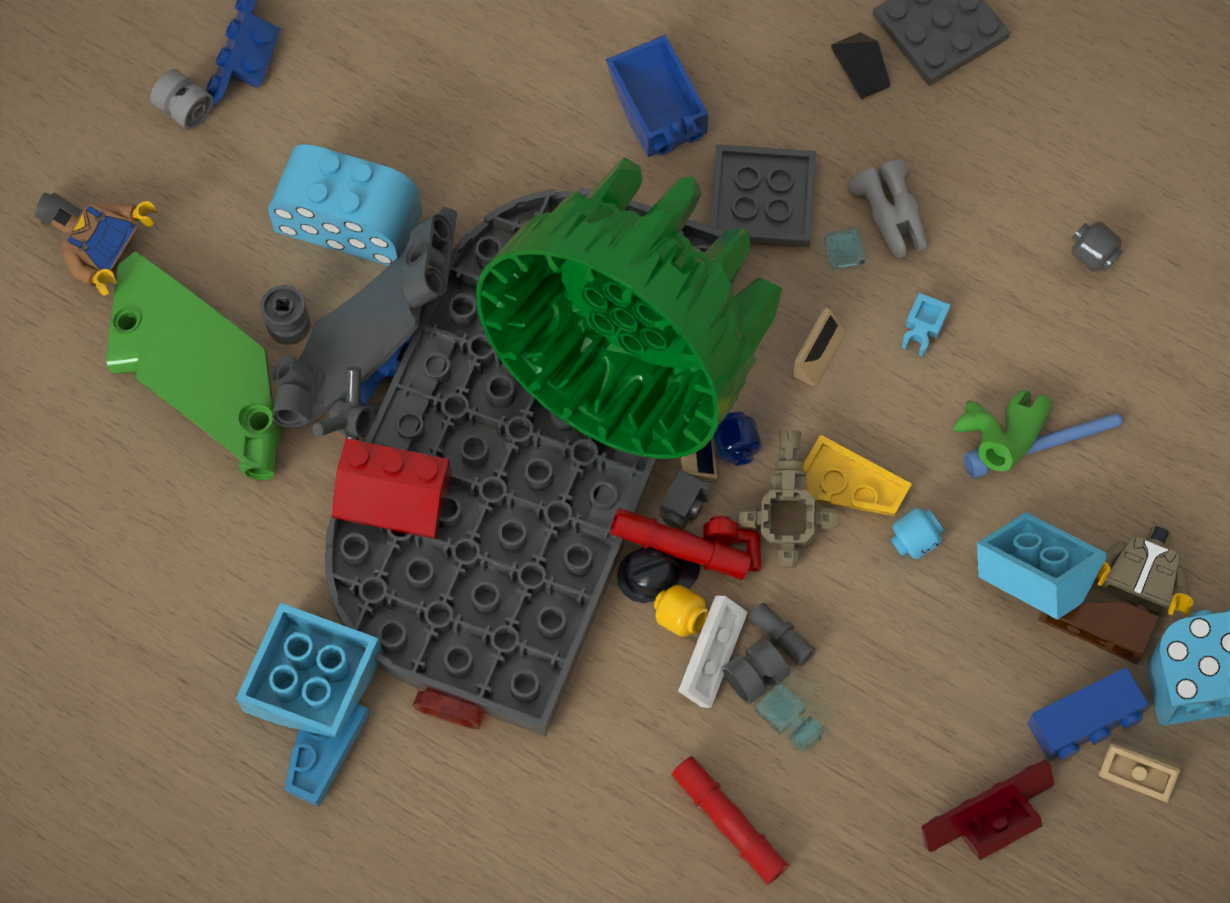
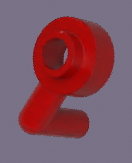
(727, 533)

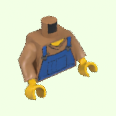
(99, 238)

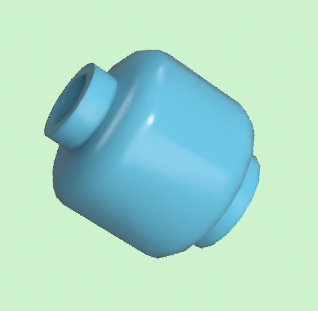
(917, 533)

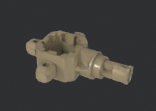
(788, 485)

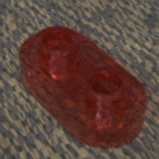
(439, 706)

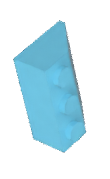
(1039, 564)

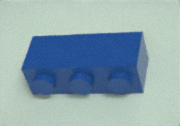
(1088, 715)

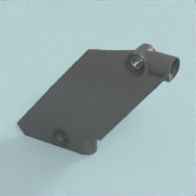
(367, 326)

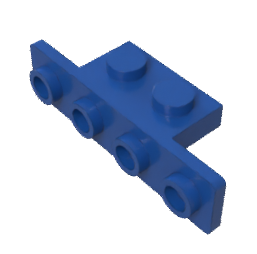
(246, 51)

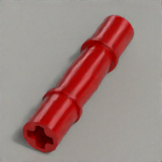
(680, 544)
(730, 820)

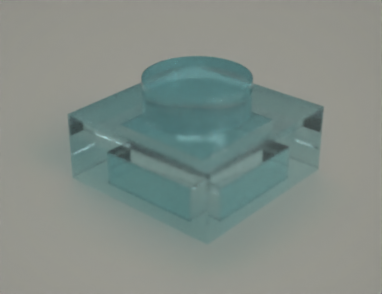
(844, 248)

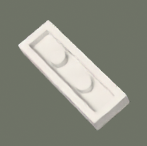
(713, 651)

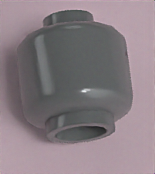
(1096, 246)

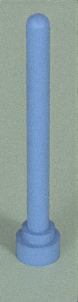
(976, 467)

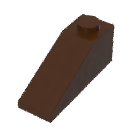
(1109, 626)

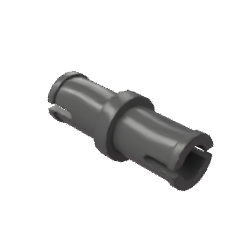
(782, 634)

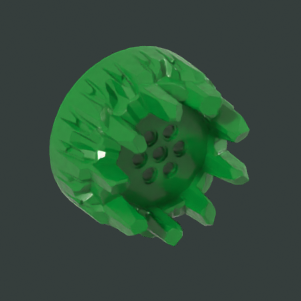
(625, 318)

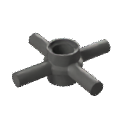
(349, 415)

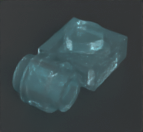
(783, 710)

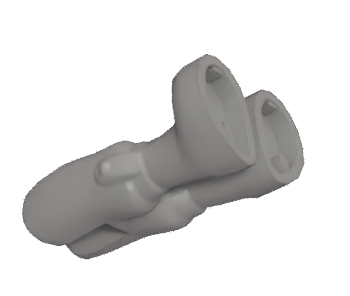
(892, 219)

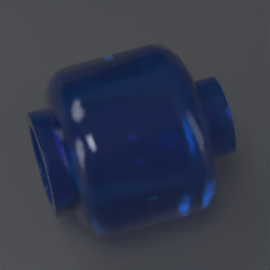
(738, 439)

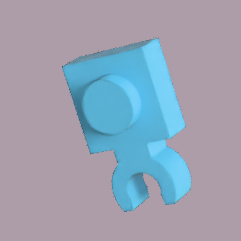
(925, 319)

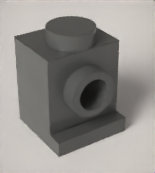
(684, 500)

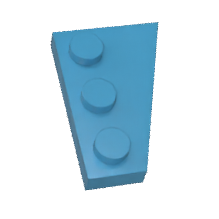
(319, 758)

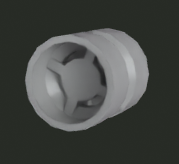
(181, 98)

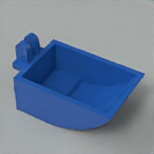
(658, 96)

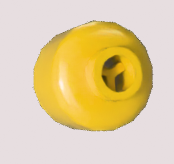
(680, 611)

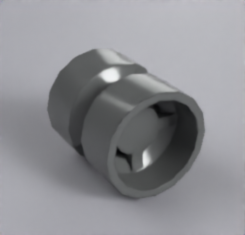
(285, 314)
(759, 668)

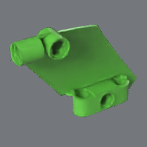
(194, 362)

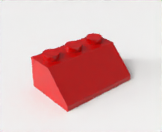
(390, 488)

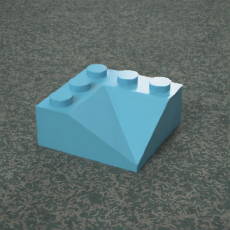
(308, 672)

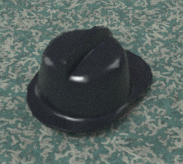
(650, 571)

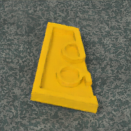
(851, 481)

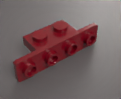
(993, 816)

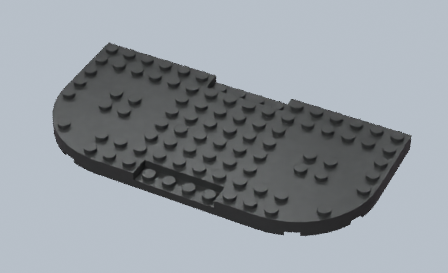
(525, 524)

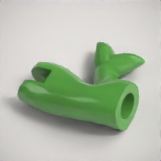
(1023, 424)

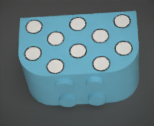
(345, 204)
(1192, 669)

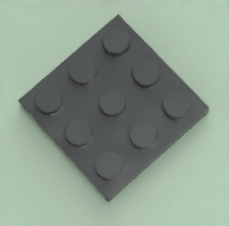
(941, 33)
(764, 193)

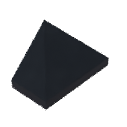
(862, 63)

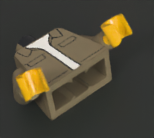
(1146, 574)

